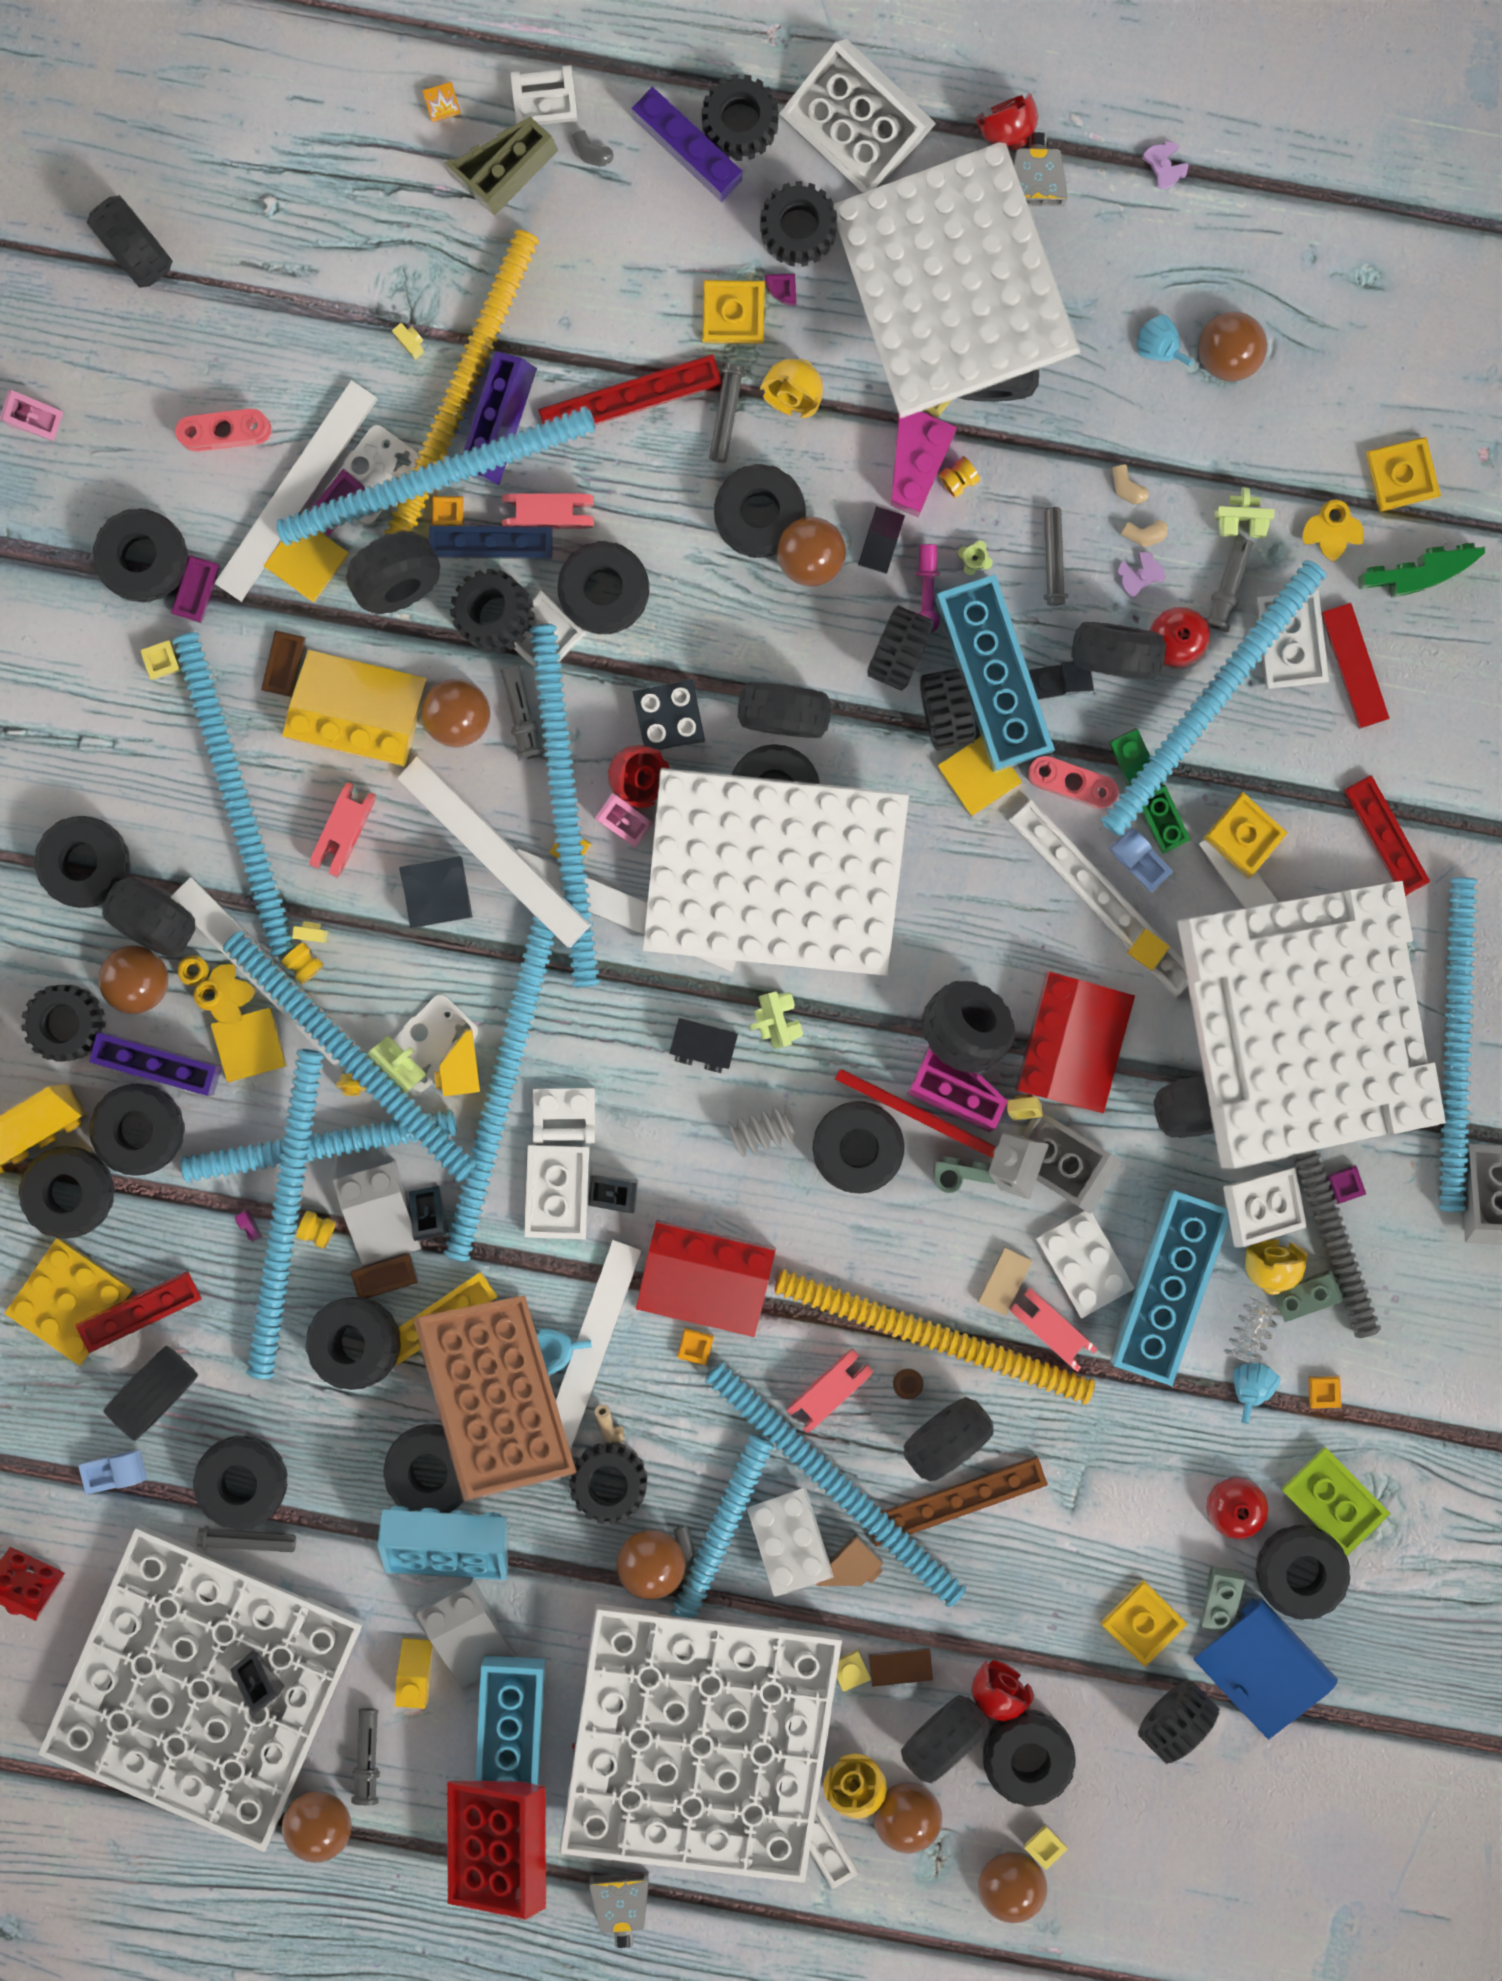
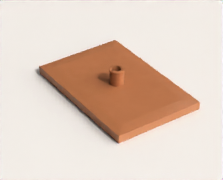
(494, 1397)

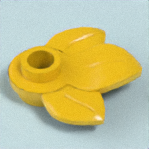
(1333, 534)
(229, 994)

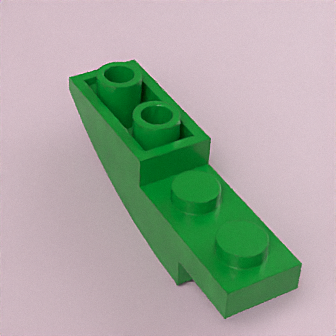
(1432, 569)
(1160, 812)

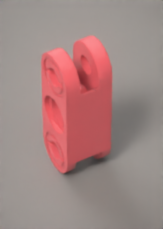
(207, 425)
(549, 510)
(1089, 780)
(342, 830)
(1053, 1329)
(829, 1390)

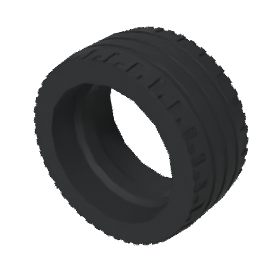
(150, 1392)

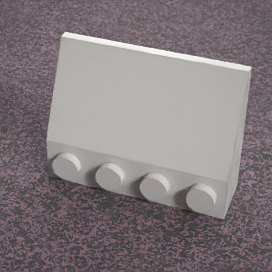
(856, 116)

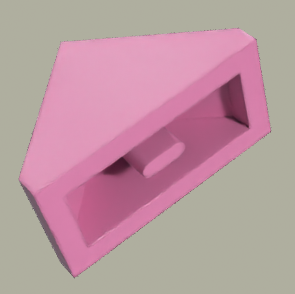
(30, 416)
(623, 820)

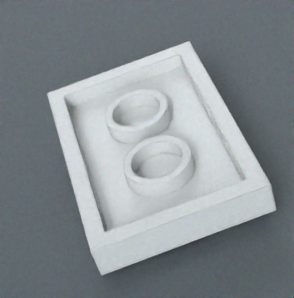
(1300, 651)
(557, 1192)
(1264, 1207)
(1085, 1263)
(790, 1542)

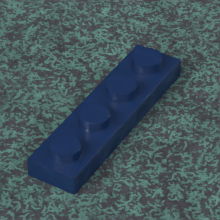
(492, 542)

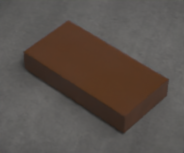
(283, 663)
(384, 1276)
(900, 1667)

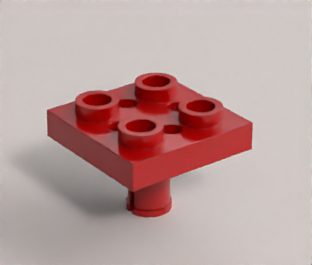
(26, 1591)

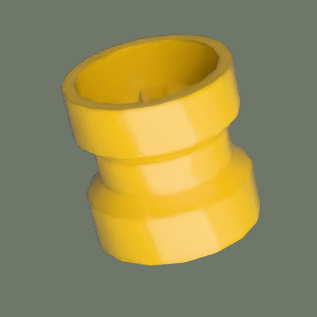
(959, 477)
(302, 963)
(315, 1229)

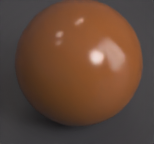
(1232, 346)
(811, 551)
(455, 713)
(133, 979)
(650, 1564)
(908, 1818)
(316, 1827)
(1012, 1887)

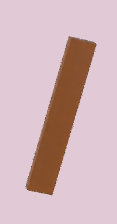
(967, 1496)

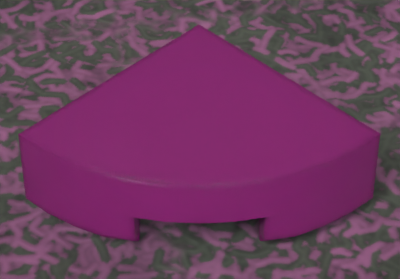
(782, 288)
(246, 1221)

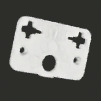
(380, 459)
(440, 1035)

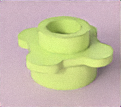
(979, 550)

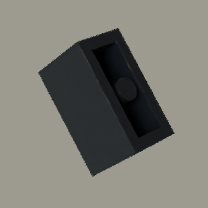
(703, 1044)

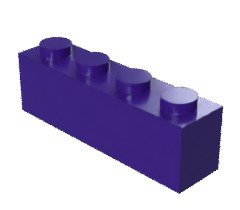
(686, 144)
(500, 406)
(155, 1063)

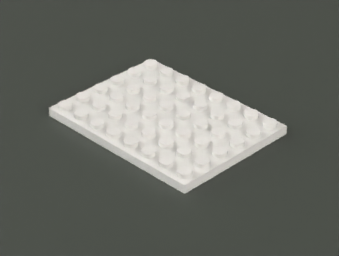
(954, 279)
(775, 871)

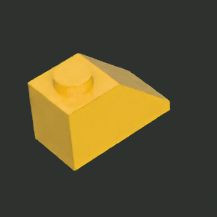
(459, 1068)
(414, 1673)

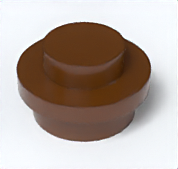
(908, 1383)

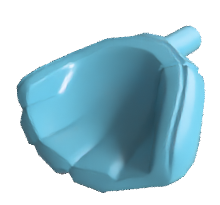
(1161, 341)
(557, 1348)
(1254, 1386)

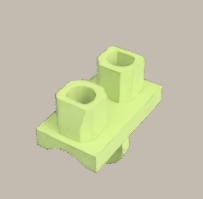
(1257, 517)
(772, 1021)
(396, 1063)

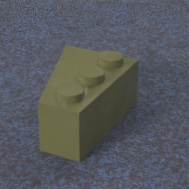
(504, 164)

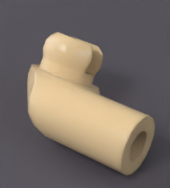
(1127, 489)
(1147, 536)
(605, 1423)

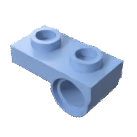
(1140, 859)
(113, 1472)

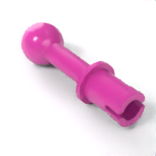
(928, 570)

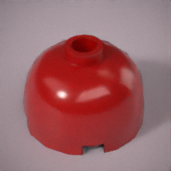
(1010, 122)
(1191, 625)
(636, 775)
(1228, 1498)
(1000, 1692)

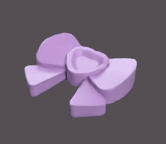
(1166, 174)
(1134, 582)

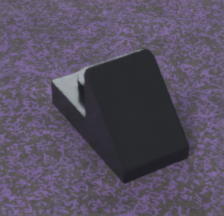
(1060, 680)

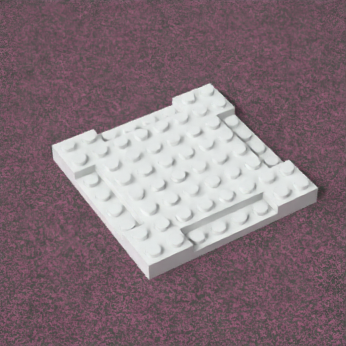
(1309, 1024)
(158, 1695)
(700, 1744)

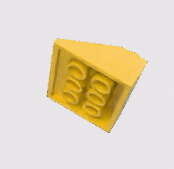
(355, 708)
(37, 1122)

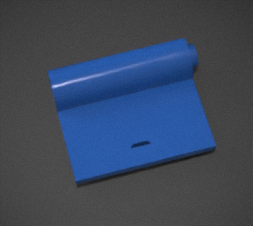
(1271, 1666)

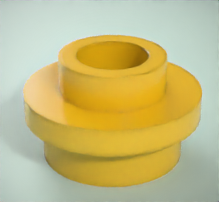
(183, 970)
(349, 1086)

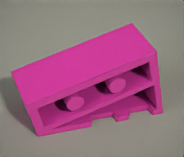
(918, 457)
(957, 1092)

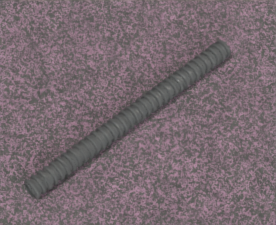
(1337, 1244)

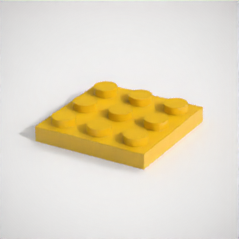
(63, 1293)

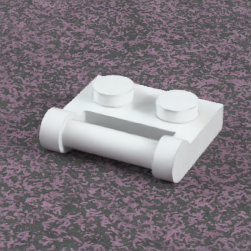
(545, 105)
(564, 1104)

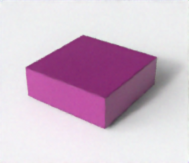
(1346, 1184)

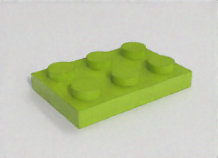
(1335, 1500)

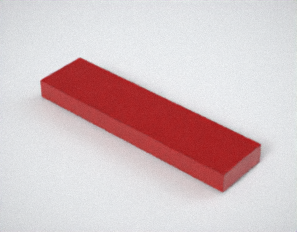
(1355, 665)
(1386, 834)
(138, 1312)

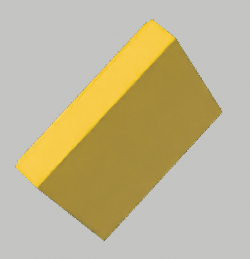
(733, 312)
(1402, 474)
(307, 564)
(973, 779)
(1245, 835)
(249, 1045)
(1144, 1623)

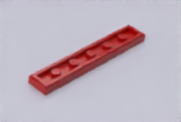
(641, 392)
(916, 1113)

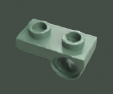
(977, 1172)
(1309, 1296)
(1223, 1598)

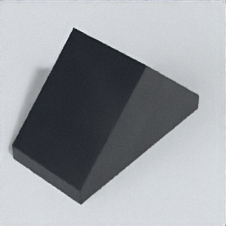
(881, 540)
(613, 1193)
(427, 1213)
(256, 1682)

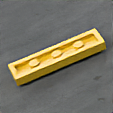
(471, 1293)

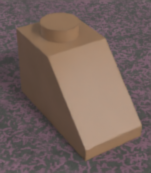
(854, 1564)

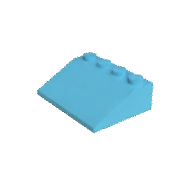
(444, 1543)

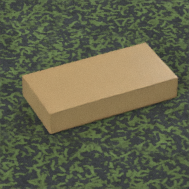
(1005, 1281)

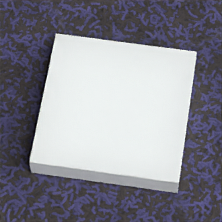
(549, 613)

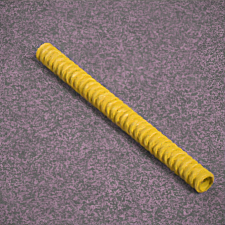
(469, 369)
(935, 1337)

